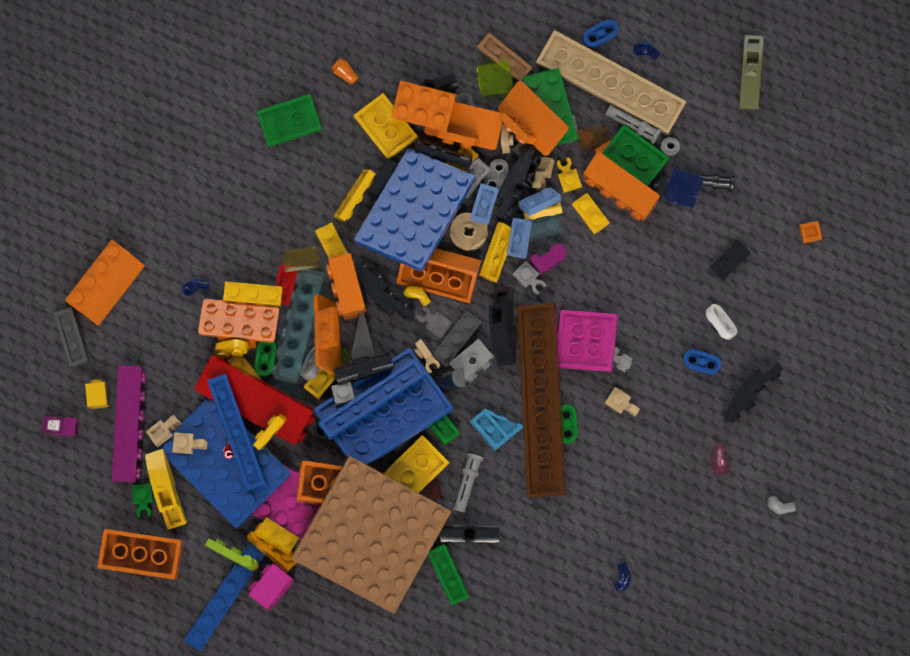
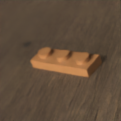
(499, 52)

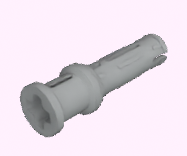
(641, 128)
(470, 473)

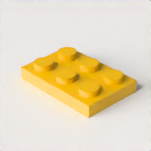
(385, 132)
(417, 465)

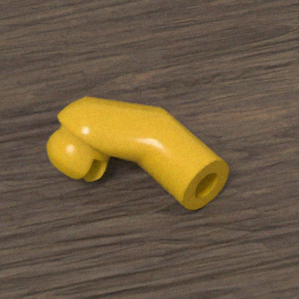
(417, 292)

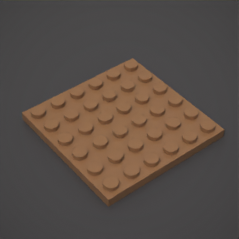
(371, 534)

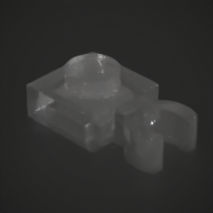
(436, 324)

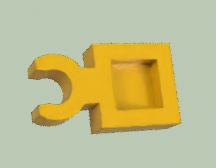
(568, 178)

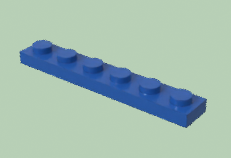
(371, 399)
(236, 432)
(222, 601)

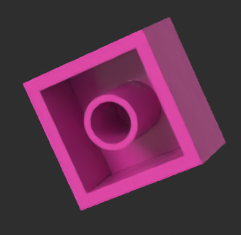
(270, 587)

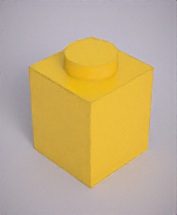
(97, 394)

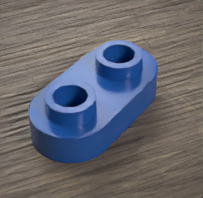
(600, 34)
(702, 360)

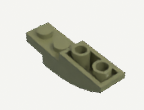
(751, 72)

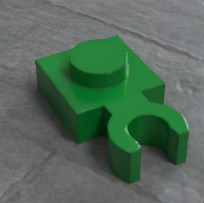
(142, 496)

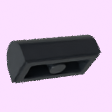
(382, 178)
(450, 380)

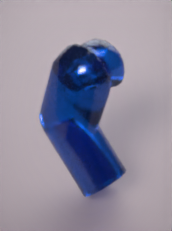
(646, 49)
(195, 284)
(625, 578)

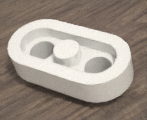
(721, 321)

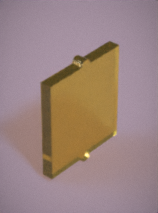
(300, 259)

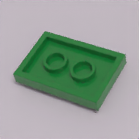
(289, 120)
(635, 155)

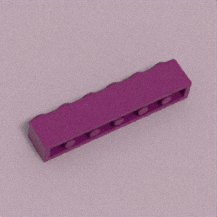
(128, 424)

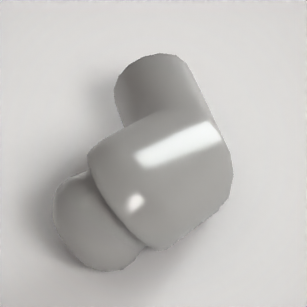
(778, 507)

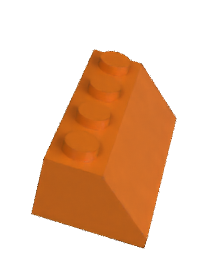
(621, 187)
(444, 275)
(105, 282)

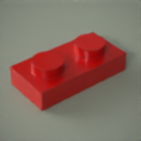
(287, 281)

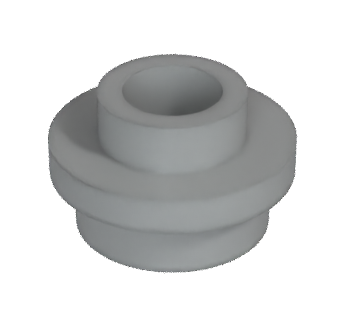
(670, 152)

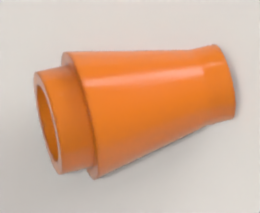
(344, 71)

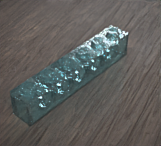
(292, 375)

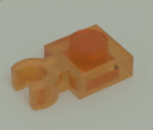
(589, 137)

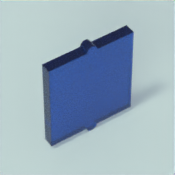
(683, 188)

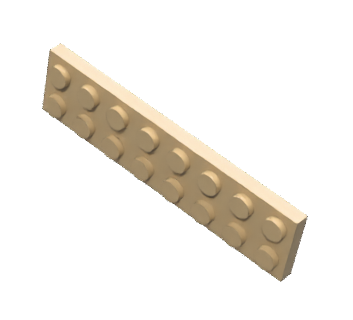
(611, 82)

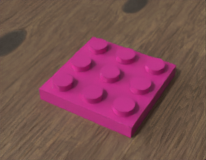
(587, 340)
(285, 511)

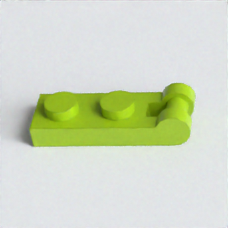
(233, 554)

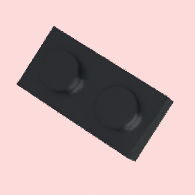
(730, 260)

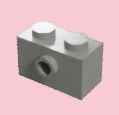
(473, 360)

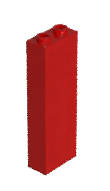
(259, 400)

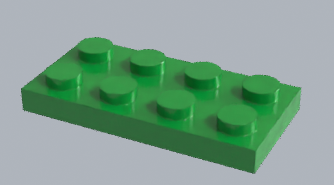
(551, 90)

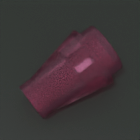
(720, 462)

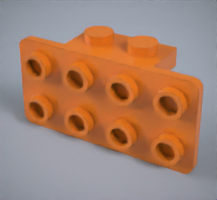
(531, 119)
(471, 127)
(238, 321)
(327, 334)

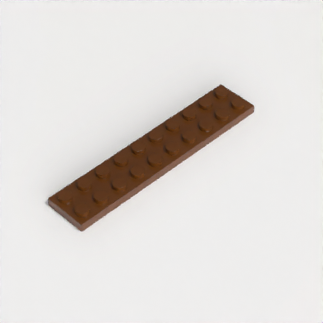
(541, 400)

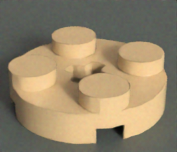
(464, 242)

